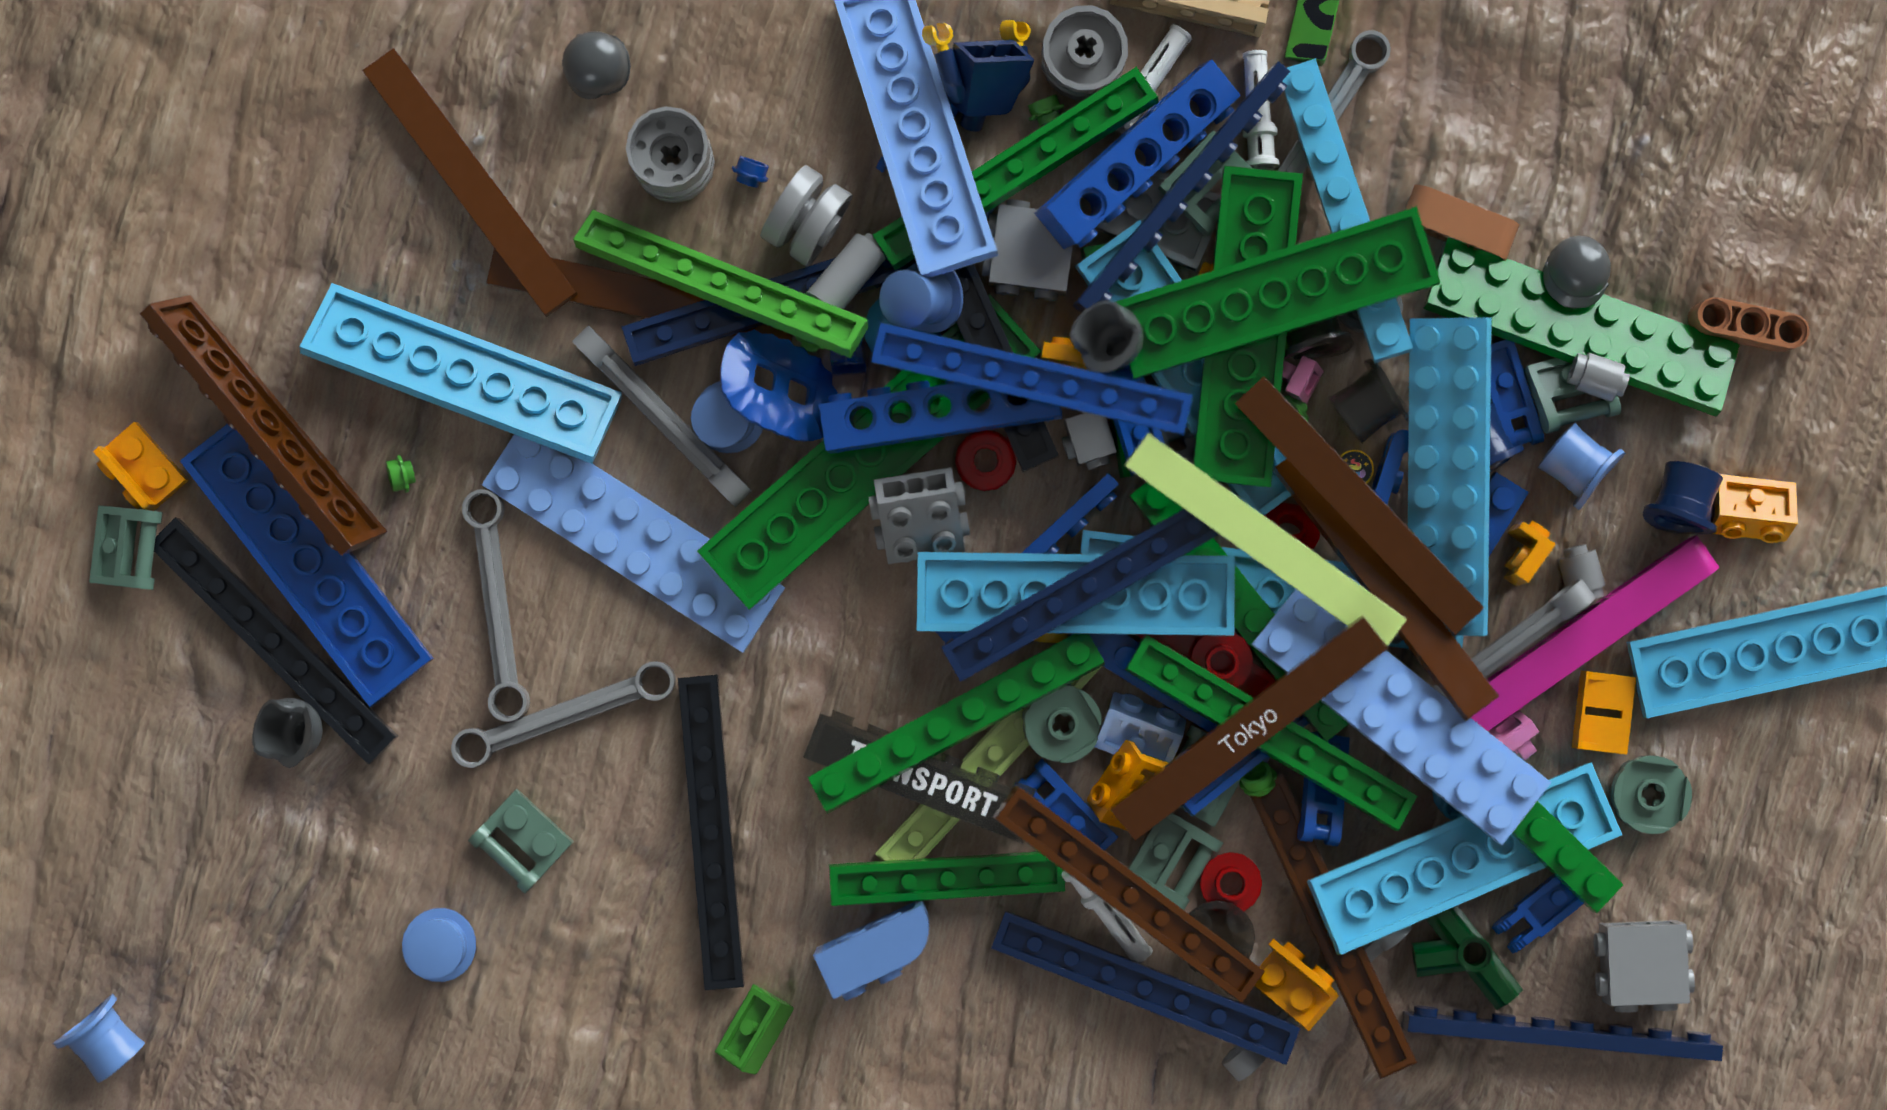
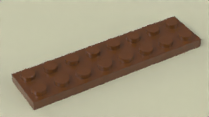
(263, 423)

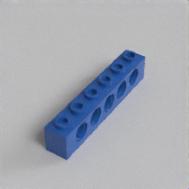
(1062, 211)
(842, 435)

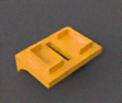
(1602, 732)

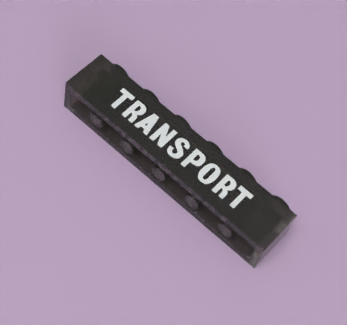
(933, 783)

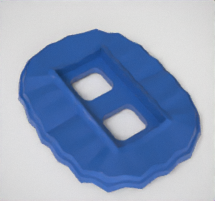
(774, 408)

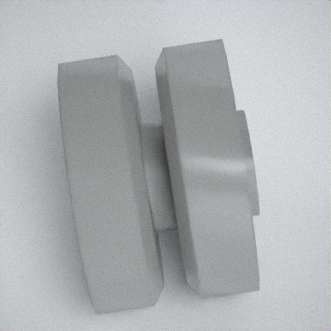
(1090, 30)
(805, 215)

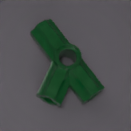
(1446, 956)

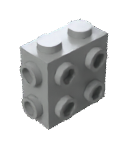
(1026, 254)
(919, 514)
(1644, 964)

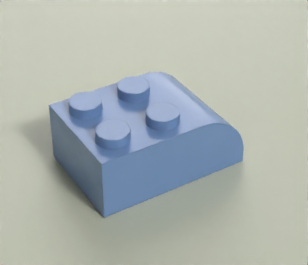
(873, 951)

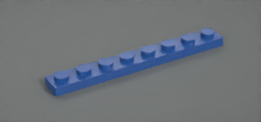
(1032, 378)

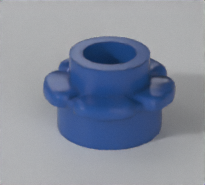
(750, 171)

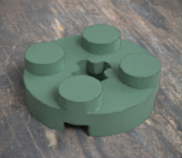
(1083, 727)
(1664, 812)

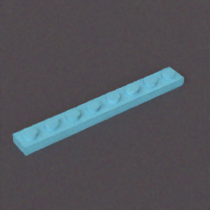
(1339, 193)

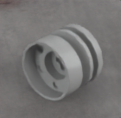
(676, 134)

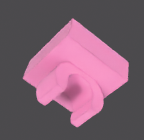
(1301, 379)
(1516, 734)

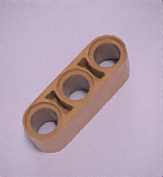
(1454, 218)
(1766, 322)

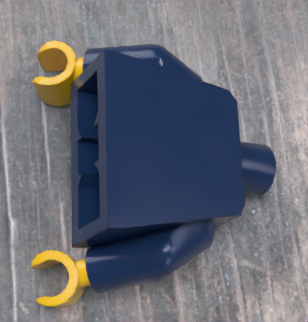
(982, 75)

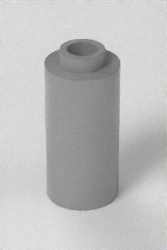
(848, 271)

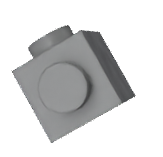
(1088, 440)

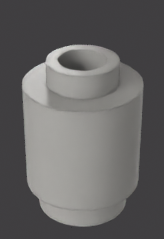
(1598, 376)
(1582, 564)

